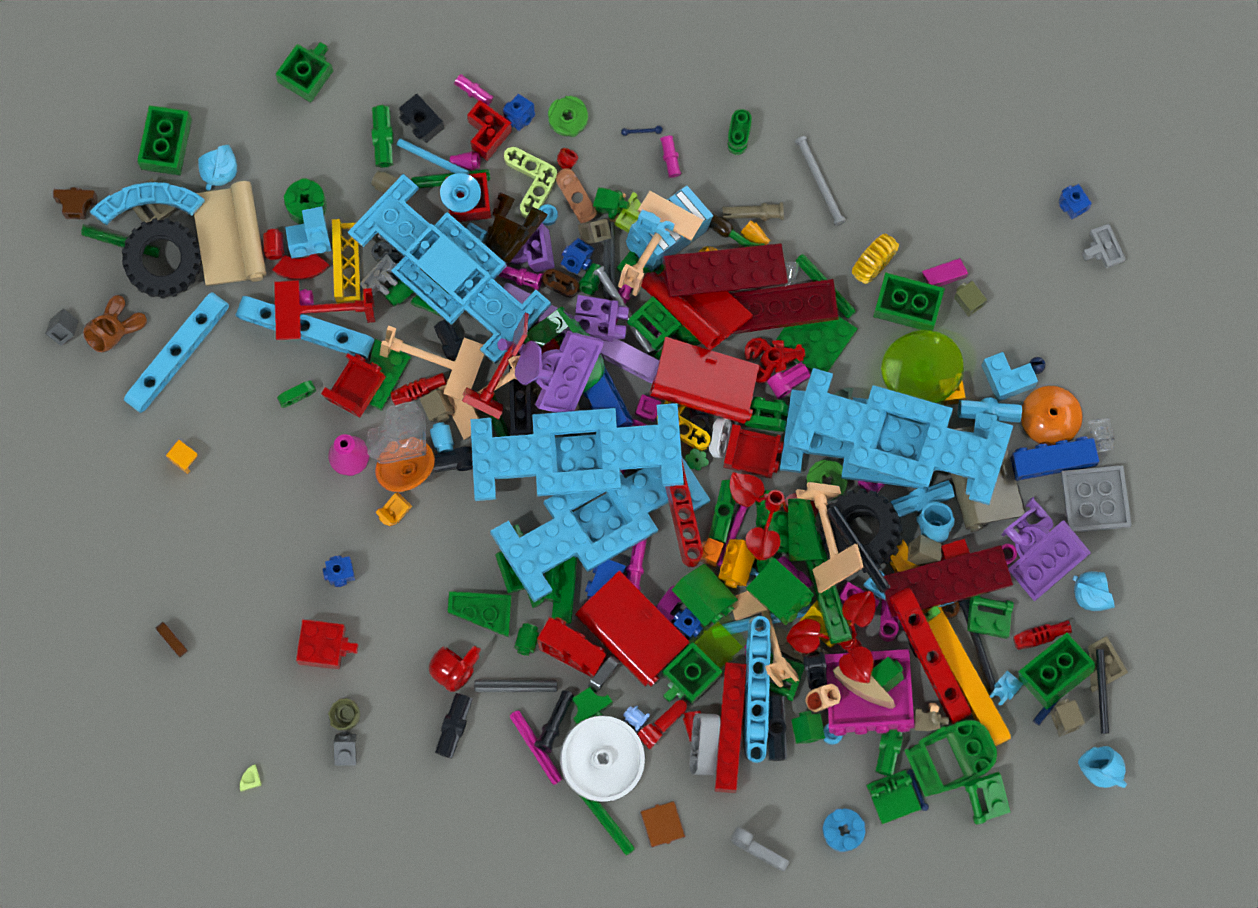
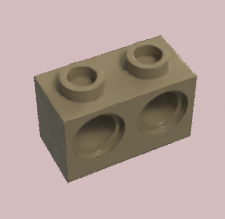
(1067, 717)

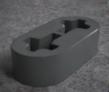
(386, 248)
(604, 673)

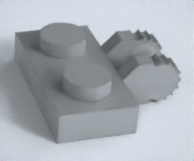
(379, 275)

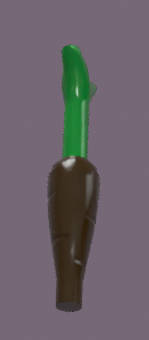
(726, 229)

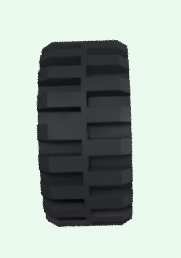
(873, 505)

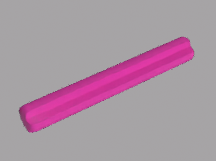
(530, 739)

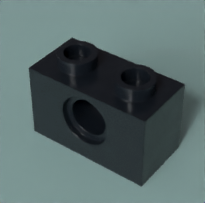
(415, 108)

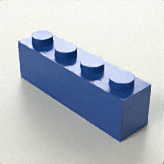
(606, 396)
(1053, 459)

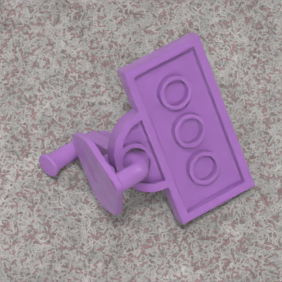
(566, 370)
(1043, 553)

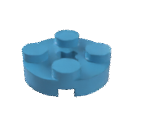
(840, 818)

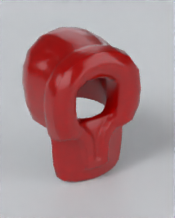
(451, 669)

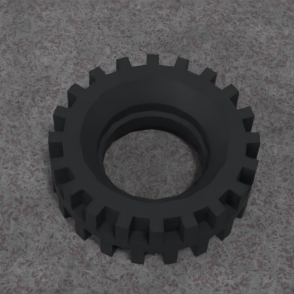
(161, 285)

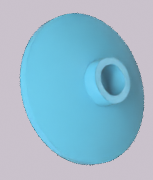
(457, 184)

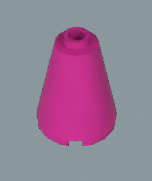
(348, 455)

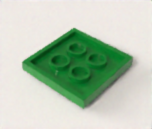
(821, 341)

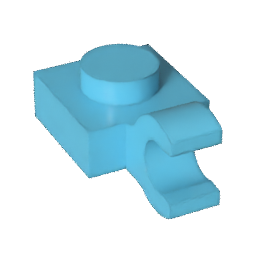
(651, 223)

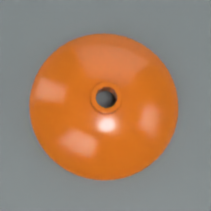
(1049, 428)
(407, 473)

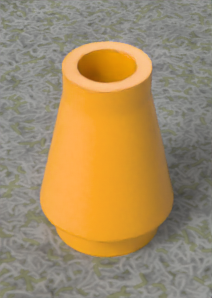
(754, 233)

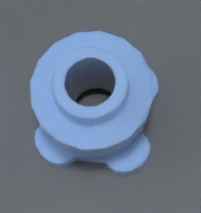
(635, 717)

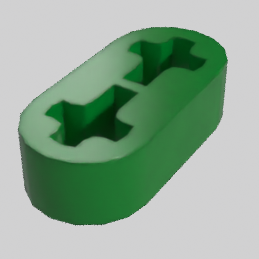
(296, 394)

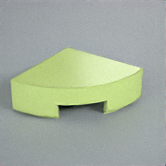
(250, 779)

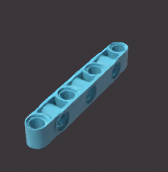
(319, 332)
(165, 364)
(757, 689)

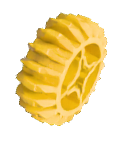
(875, 258)

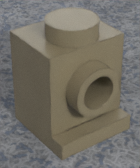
(594, 231)

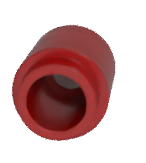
(273, 244)

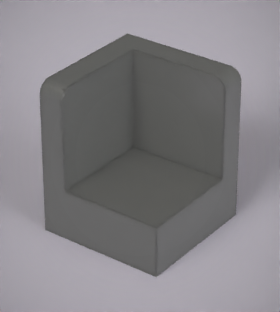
(62, 327)

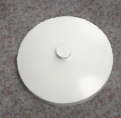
(602, 758)

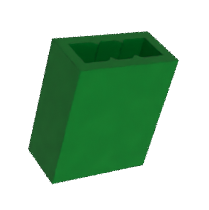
(780, 592)
(705, 595)

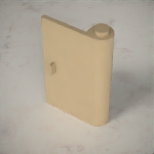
(229, 236)

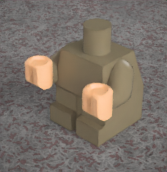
(929, 719)

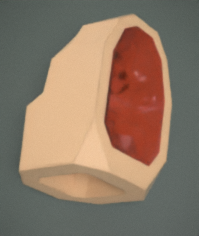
(823, 698)

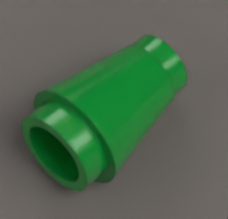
(590, 283)

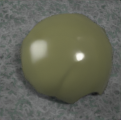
(344, 714)

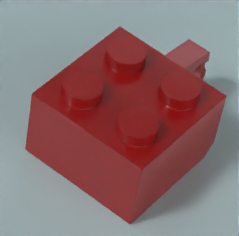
(323, 644)

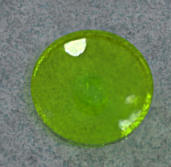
(923, 366)

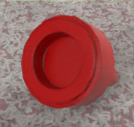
(567, 157)

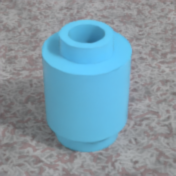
(442, 437)

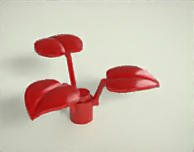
(747, 489)
(859, 661)

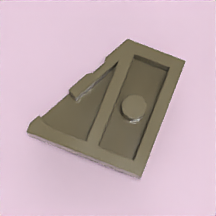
(1113, 664)

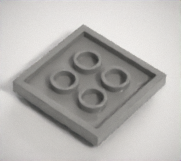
(1096, 499)

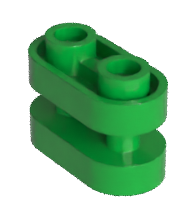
(739, 131)
(776, 408)

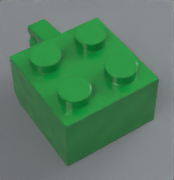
(305, 71)
(690, 674)

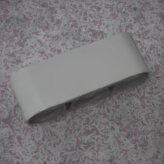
(704, 744)

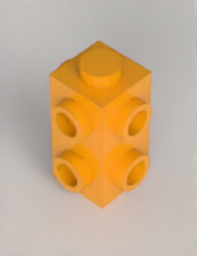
(736, 564)

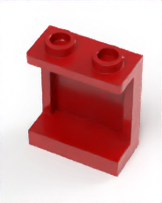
(355, 385)
(752, 452)

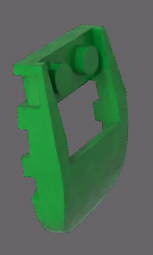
(552, 327)
(971, 747)

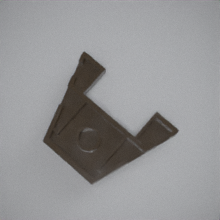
(508, 237)

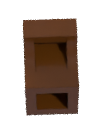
(75, 201)

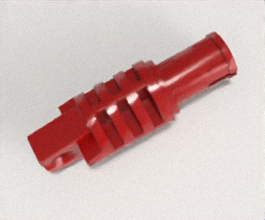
(417, 389)
(1041, 635)

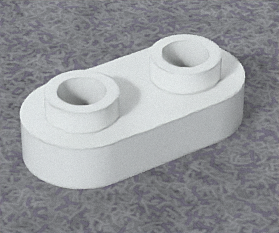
(720, 437)

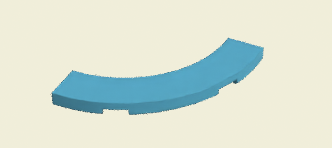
(146, 194)

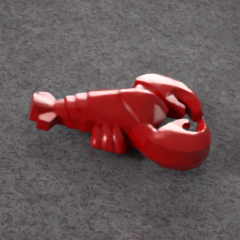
(772, 357)

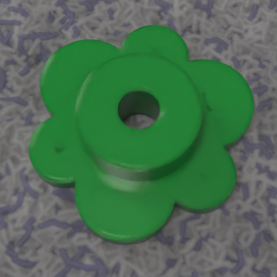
(695, 463)

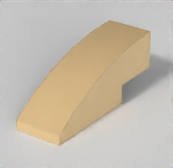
(869, 691)

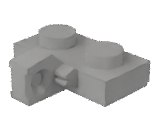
(1104, 247)

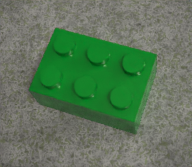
(164, 140)
(908, 302)
(1056, 671)

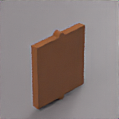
(662, 824)

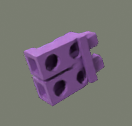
(599, 317)

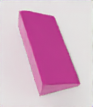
(945, 273)

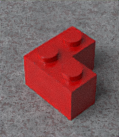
(492, 129)

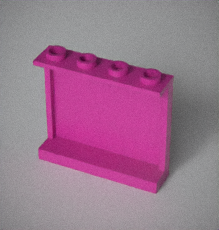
(861, 716)

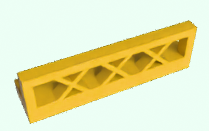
(338, 266)

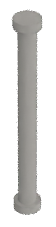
(838, 219)
(616, 297)

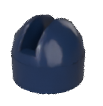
(1038, 368)

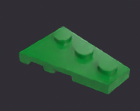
(392, 368)
(802, 533)
(482, 609)

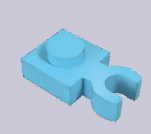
(1006, 687)

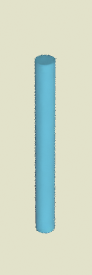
(430, 157)

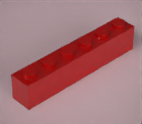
(730, 727)

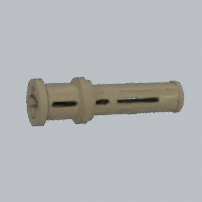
(764, 211)

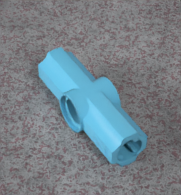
(990, 405)
(921, 497)

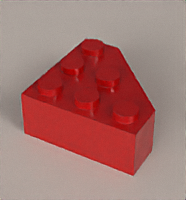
(570, 647)

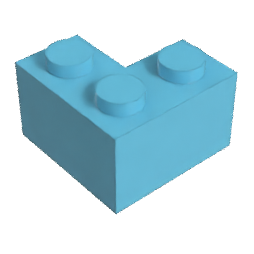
(309, 237)
(1007, 382)

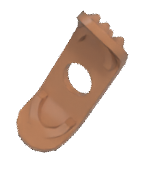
(570, 185)

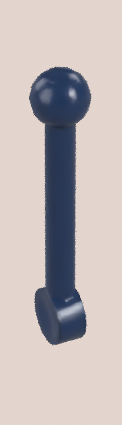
(658, 130)
(924, 806)

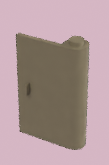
(1004, 502)

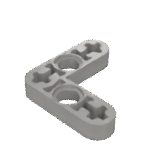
(745, 841)

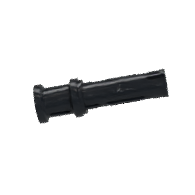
(551, 729)

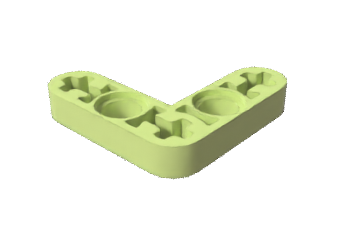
(537, 174)

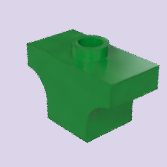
(590, 705)

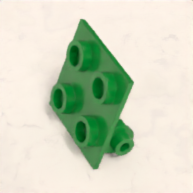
(893, 797)

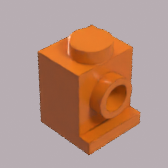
(711, 551)

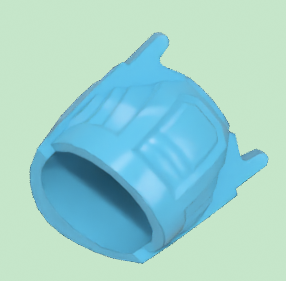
(218, 166)
(936, 521)
(1092, 591)
(1103, 767)

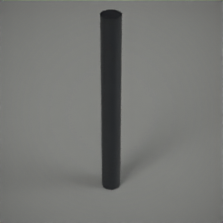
(1102, 691)

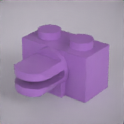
(537, 251)

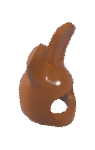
(106, 330)

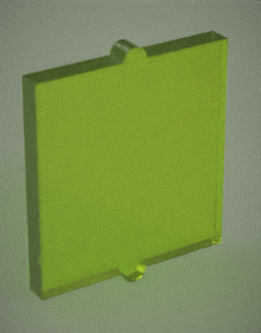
(718, 644)

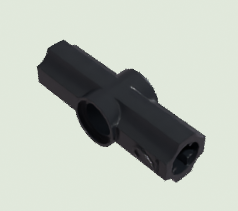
(449, 339)
(458, 459)
(453, 725)
(777, 741)

